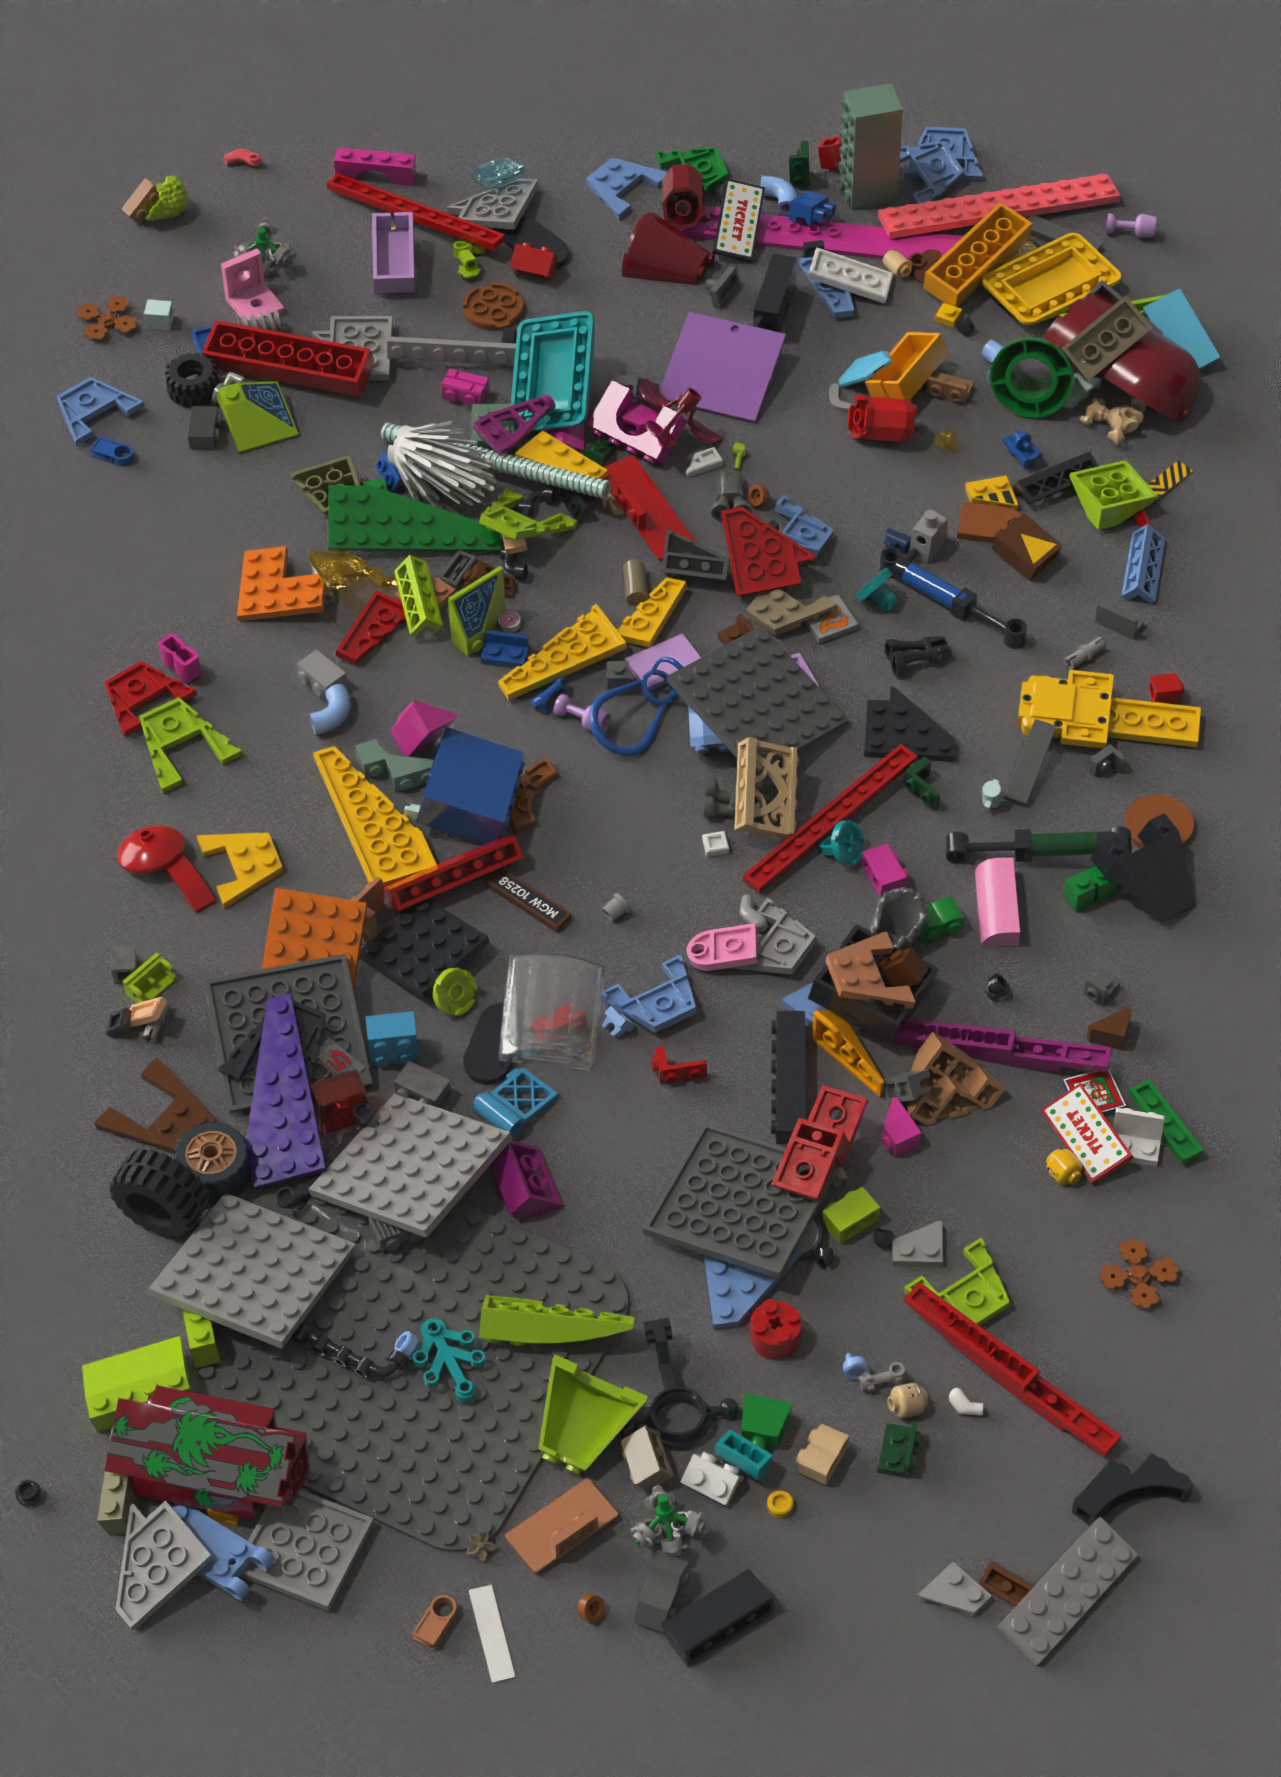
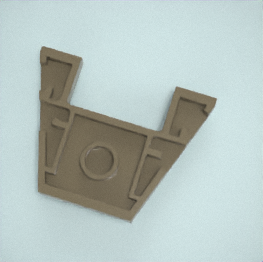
(782, 613)

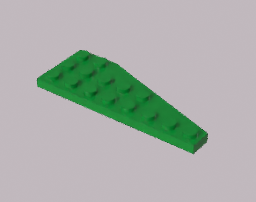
(384, 521)

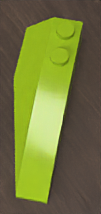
(531, 1322)

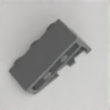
(692, 559)

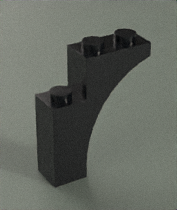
(1117, 1485)

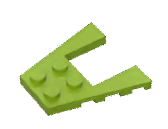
(517, 526)
(172, 725)

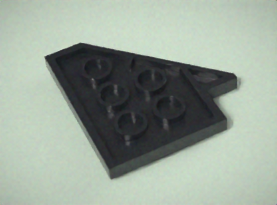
(905, 724)

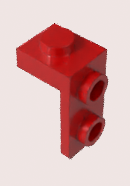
(678, 1072)

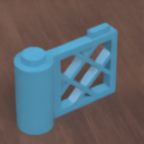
(504, 1112)

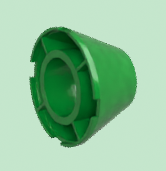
(1024, 394)

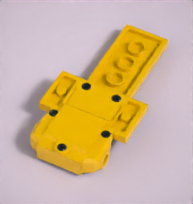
(1088, 713)

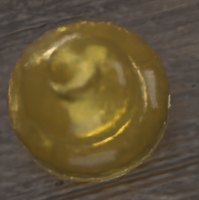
(946, 440)

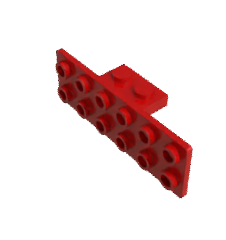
(643, 504)

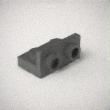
(634, 384)

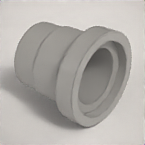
(616, 907)

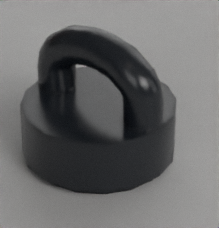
(998, 985)

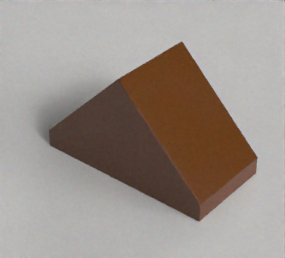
(1110, 1030)

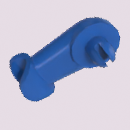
(540, 700)

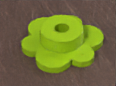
(468, 274)

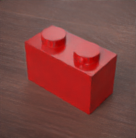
(534, 261)

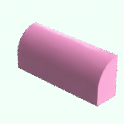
(997, 903)

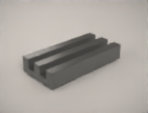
(459, 568)

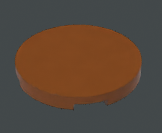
(493, 306)
(1154, 805)

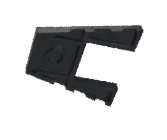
(311, 1027)

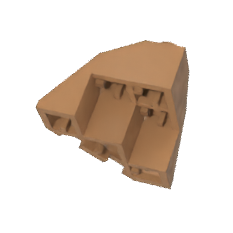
(955, 1080)

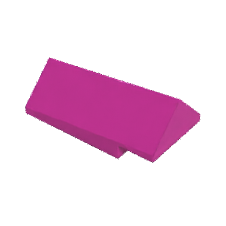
(420, 727)

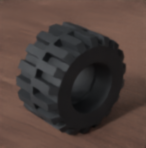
(191, 391)

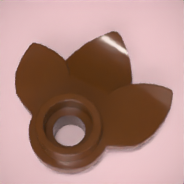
(926, 260)

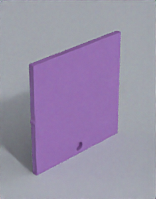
(724, 364)

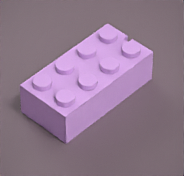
(393, 253)

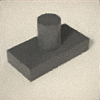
(723, 288)

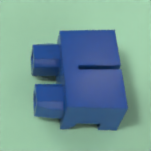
(811, 207)

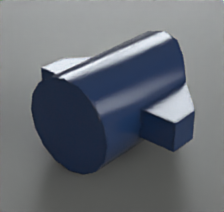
(897, 540)

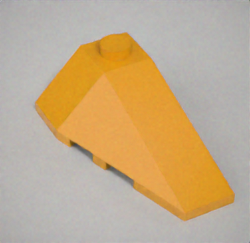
(842, 1044)

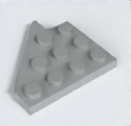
(497, 206)

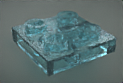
(496, 172)

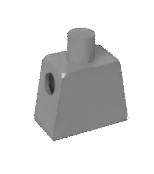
(933, 531)

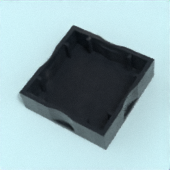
(873, 1016)

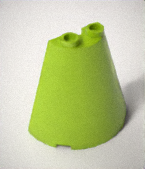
(582, 1415)

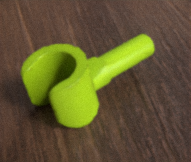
(739, 450)

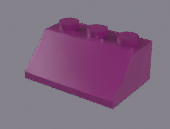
(525, 1181)

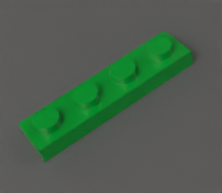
(1174, 1131)

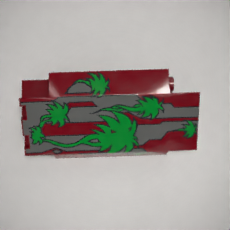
(207, 1452)

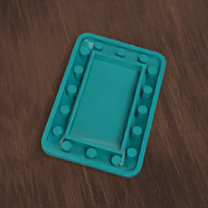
(555, 360)

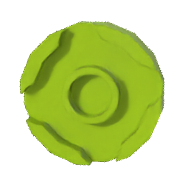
(454, 991)

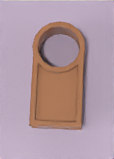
(433, 1627)

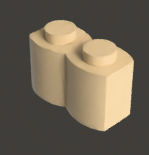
(822, 1454)

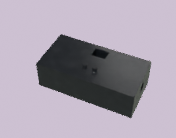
(775, 293)

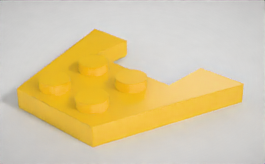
(251, 858)

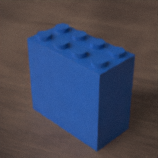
(471, 787)

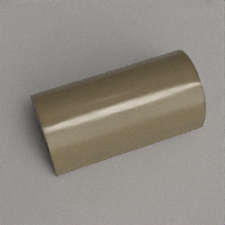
(635, 581)

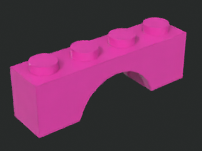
(397, 166)

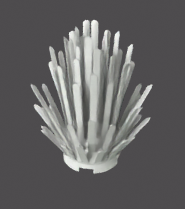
(432, 455)

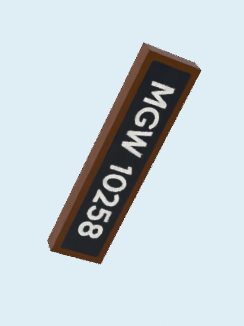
(528, 899)

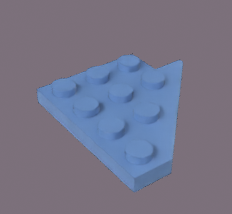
(736, 1290)

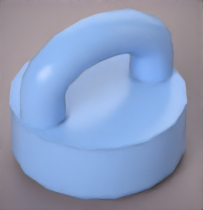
(407, 1343)
(854, 1366)

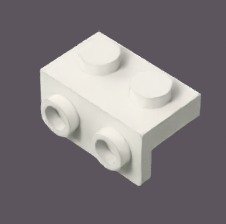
(712, 1478)

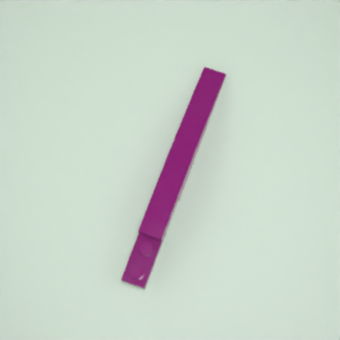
(1005, 1048)

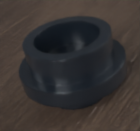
(28, 1492)

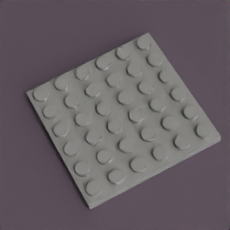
(410, 1164)
(252, 1270)

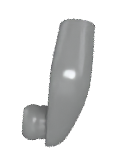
(751, 916)

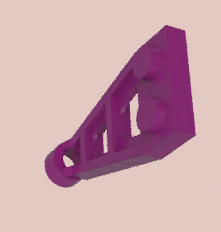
(498, 437)

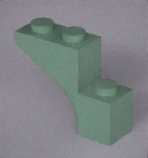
(402, 770)

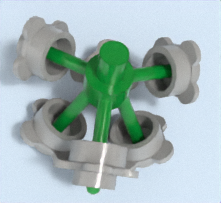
(278, 251)
(681, 1523)

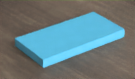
(1180, 324)

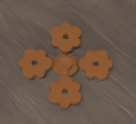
(106, 319)
(1138, 1274)

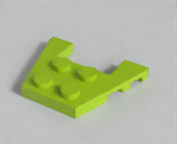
(977, 1294)

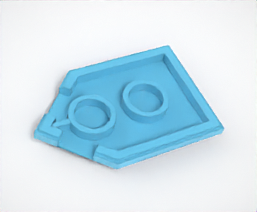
(864, 368)

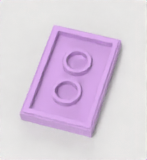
(675, 648)

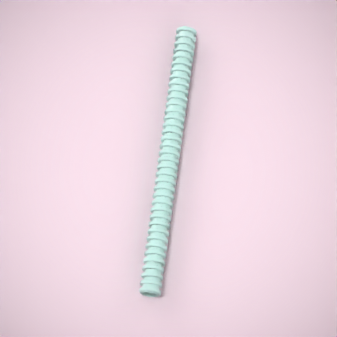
(528, 469)

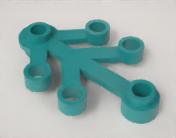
(447, 1355)

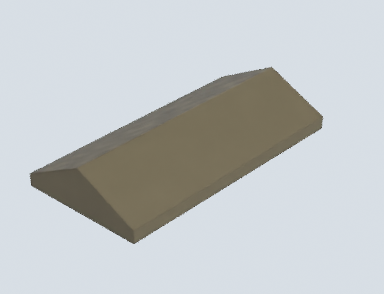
(1106, 338)

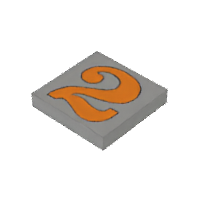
(834, 624)

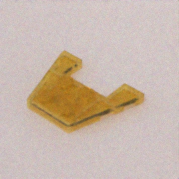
(338, 564)

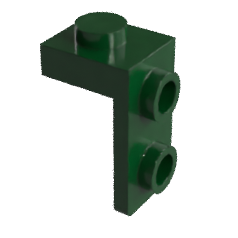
(598, 451)
(915, 782)

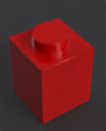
(1166, 688)

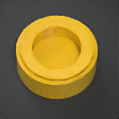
(780, 1504)

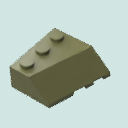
(316, 479)

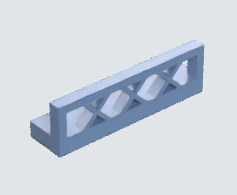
(1138, 562)

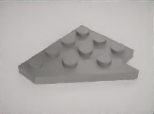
(363, 332)
(156, 1562)

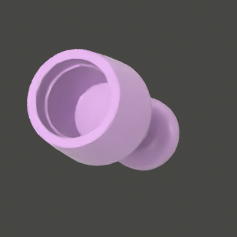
(1144, 225)
(563, 706)

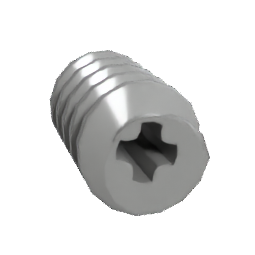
(269, 322)

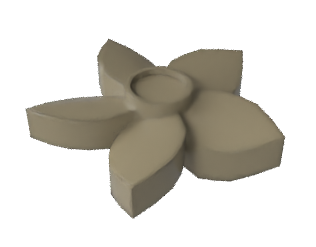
(480, 1545)

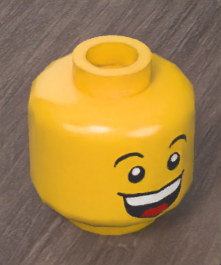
(1064, 1167)

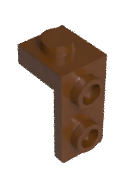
(482, 569)

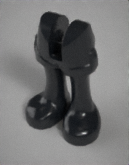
(931, 649)

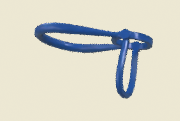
(594, 710)

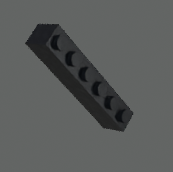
(789, 1072)

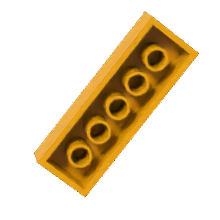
(976, 253)

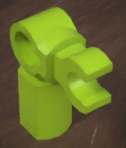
(464, 252)

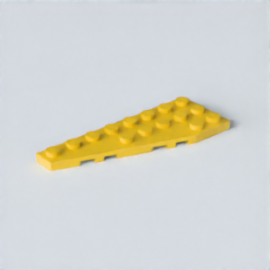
(378, 832)

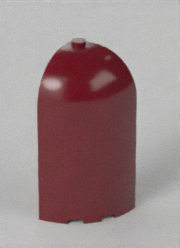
(1149, 370)

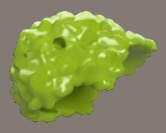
(172, 199)

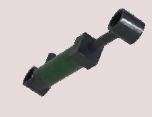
(1035, 845)

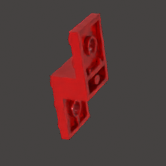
(820, 1143)

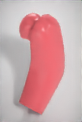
(243, 156)

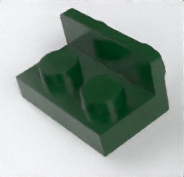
(799, 167)
(897, 1450)

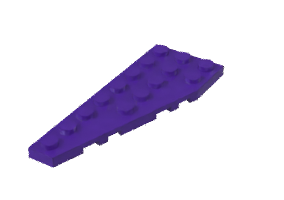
(283, 1120)

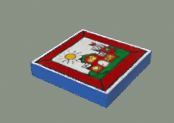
(1100, 1088)

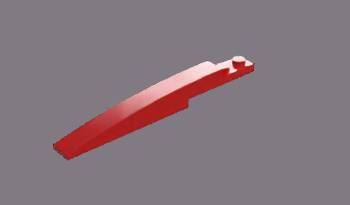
(1011, 1371)

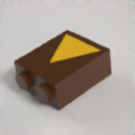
(1026, 546)

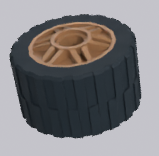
(218, 1157)

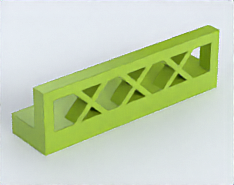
(420, 591)

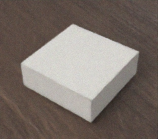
(715, 844)

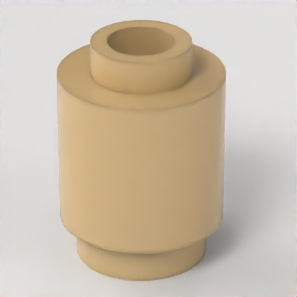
(897, 264)

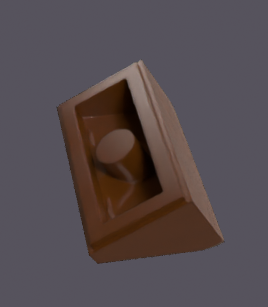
(1005, 1583)

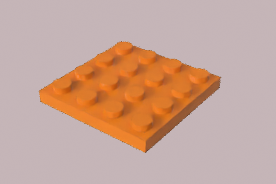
(314, 928)

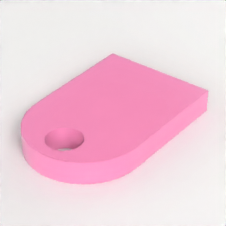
(724, 948)

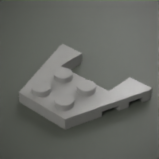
(783, 945)

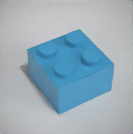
(392, 1039)

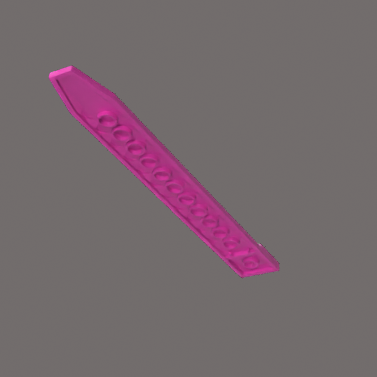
(837, 237)

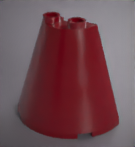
(664, 253)

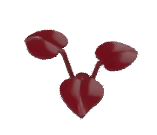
(687, 403)

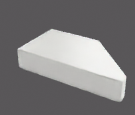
(704, 461)

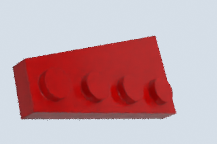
(373, 625)

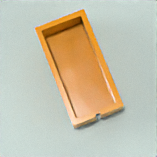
(912, 364)

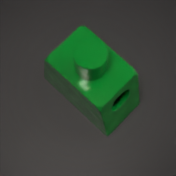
(765, 1420)

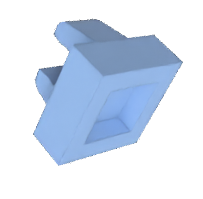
(617, 1018)

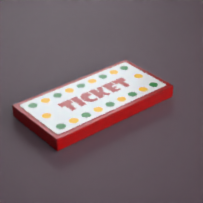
(1087, 1133)

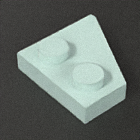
(1081, 390)

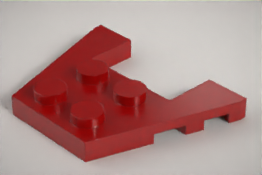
(136, 688)

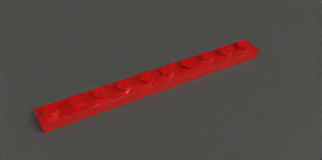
(421, 213)
(823, 823)

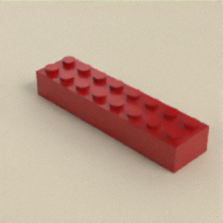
(289, 358)

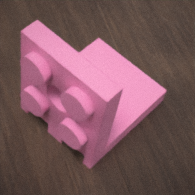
(249, 289)

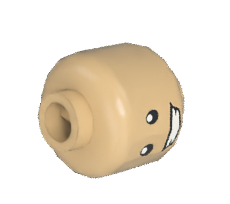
(907, 1400)

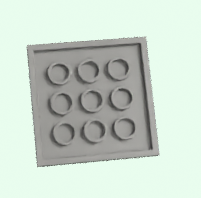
(311, 1548)

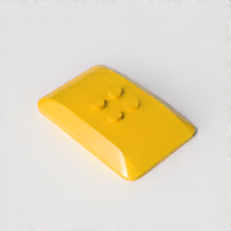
(1050, 278)

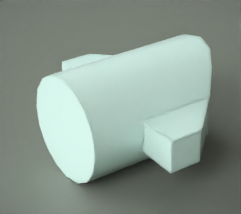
(991, 794)

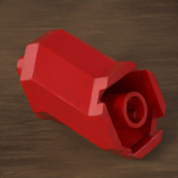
(881, 419)

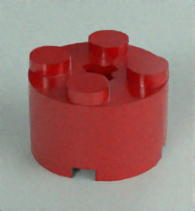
(775, 1329)

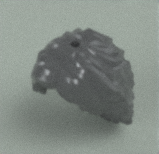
(901, 915)

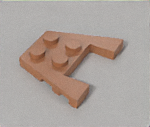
(858, 976)

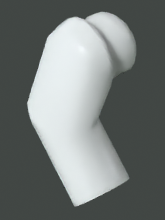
(963, 1405)

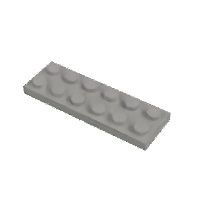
(1067, 1591)

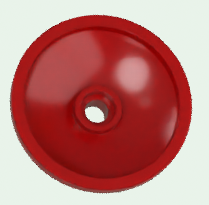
(150, 849)

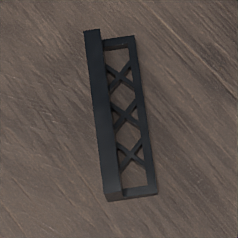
(1052, 474)

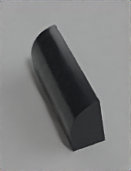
(718, 1617)

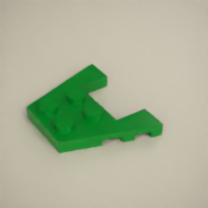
(705, 159)

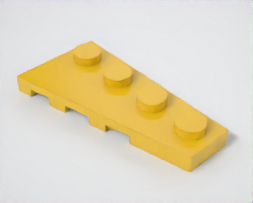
(551, 451)
(653, 614)

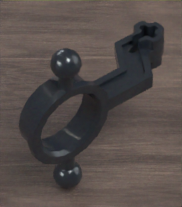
(659, 1332)

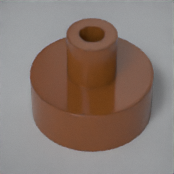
(758, 495)
(591, 1608)

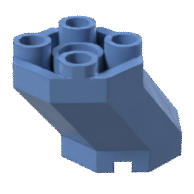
(701, 736)

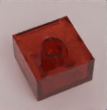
(336, 1099)

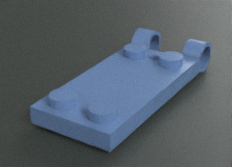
(225, 1549)

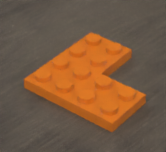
(268, 592)

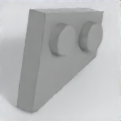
(919, 1247)
(956, 1591)

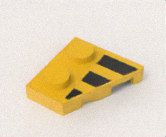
(992, 492)

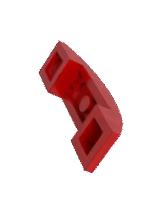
(190, 883)

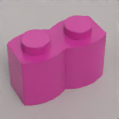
(179, 658)

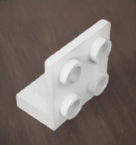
(1140, 1134)

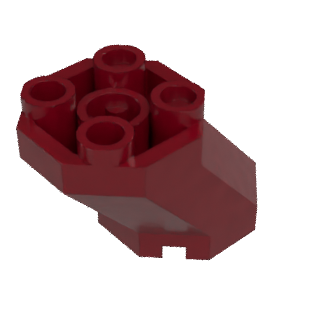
(683, 196)

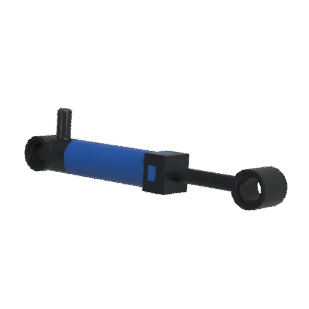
(960, 602)

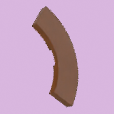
(530, 784)

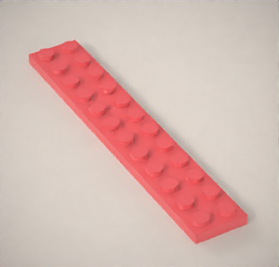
(1026, 201)

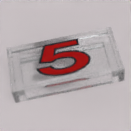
(337, 1059)

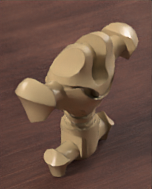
(1121, 419)

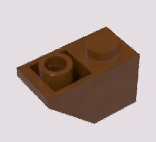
(901, 968)

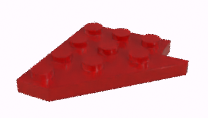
(760, 554)

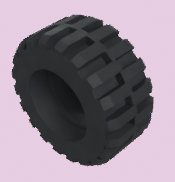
(159, 1193)

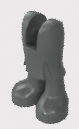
(729, 493)
(716, 797)

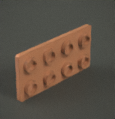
(561, 1526)

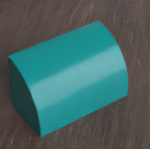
(744, 1455)

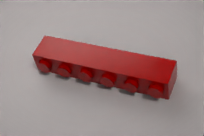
(453, 872)

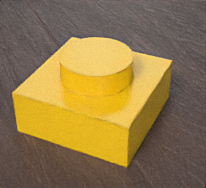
(948, 315)

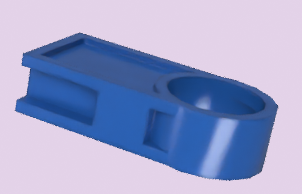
(108, 449)

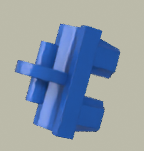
(1022, 448)

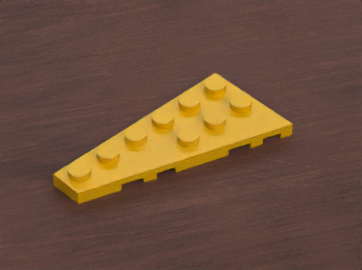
(569, 651)

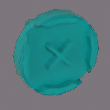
(878, 591)
(844, 843)

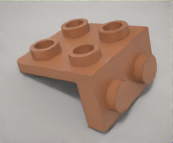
(374, 896)

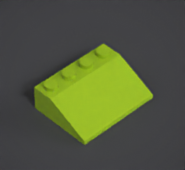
(133, 1378)

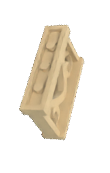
(784, 779)

